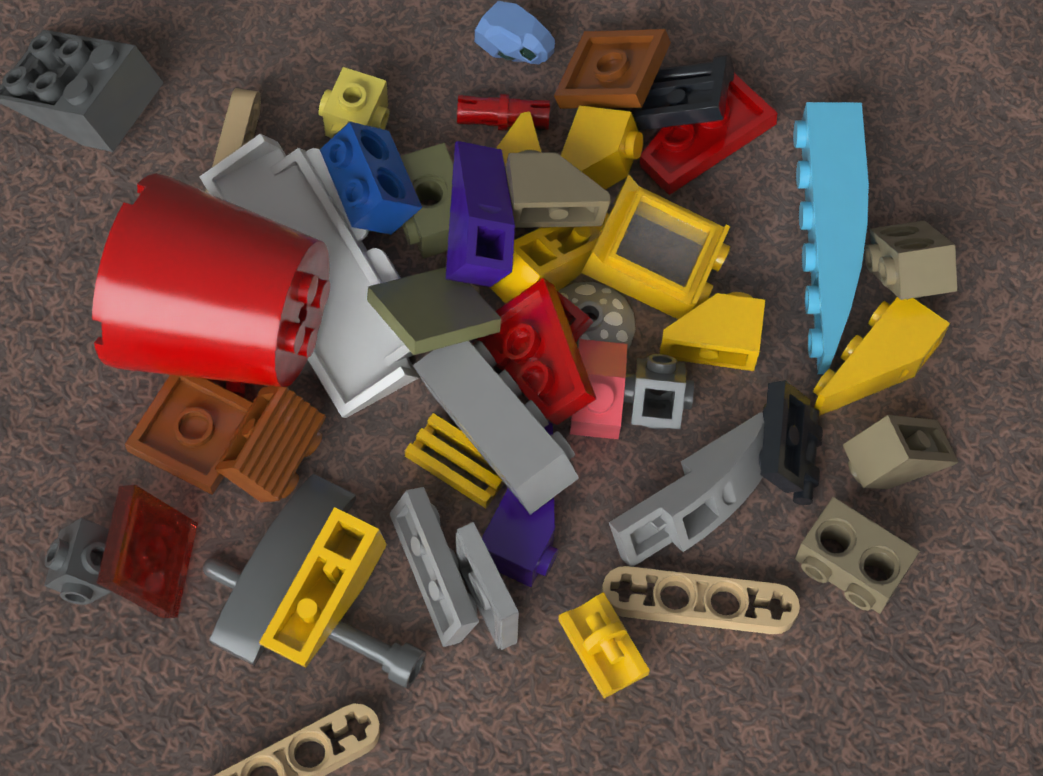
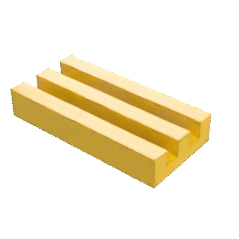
(426, 437)

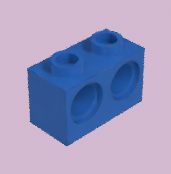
(370, 178)

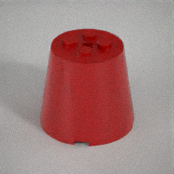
(207, 289)

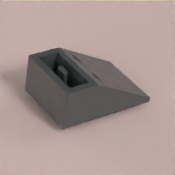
(81, 87)

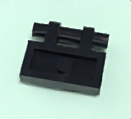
(790, 442)

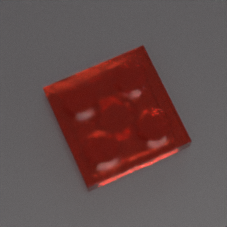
(147, 552)

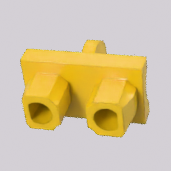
(604, 645)

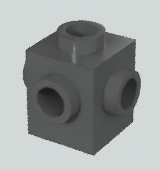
(658, 392)
(76, 562)

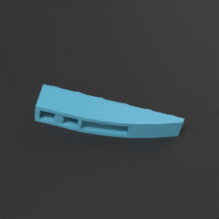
(834, 215)

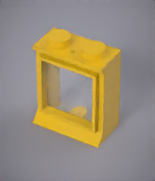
(657, 251)

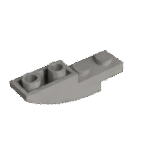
(700, 501)

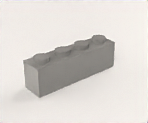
(498, 423)

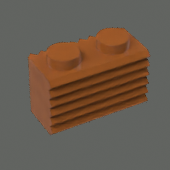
(272, 444)

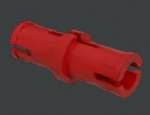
(501, 111)

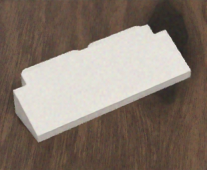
(355, 348)

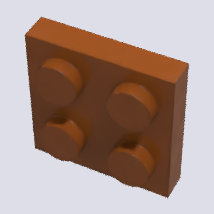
(612, 69)
(189, 429)

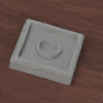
(487, 587)

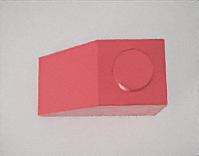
(607, 373)

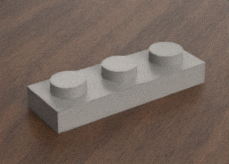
(434, 566)

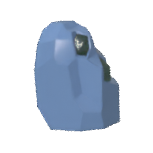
(514, 34)

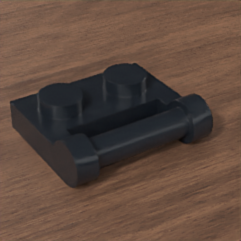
(687, 94)

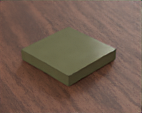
(433, 311)

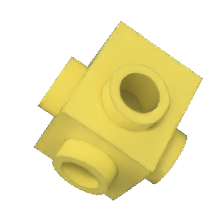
(354, 99)

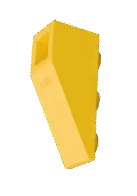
(890, 353)

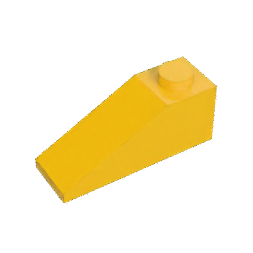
(549, 254)
(324, 587)

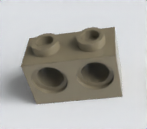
(912, 259)
(863, 546)

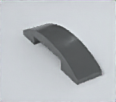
(275, 567)

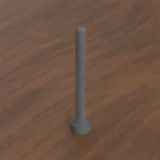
(398, 661)

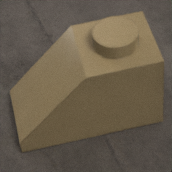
(552, 192)
(898, 451)

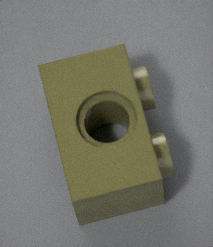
(432, 179)

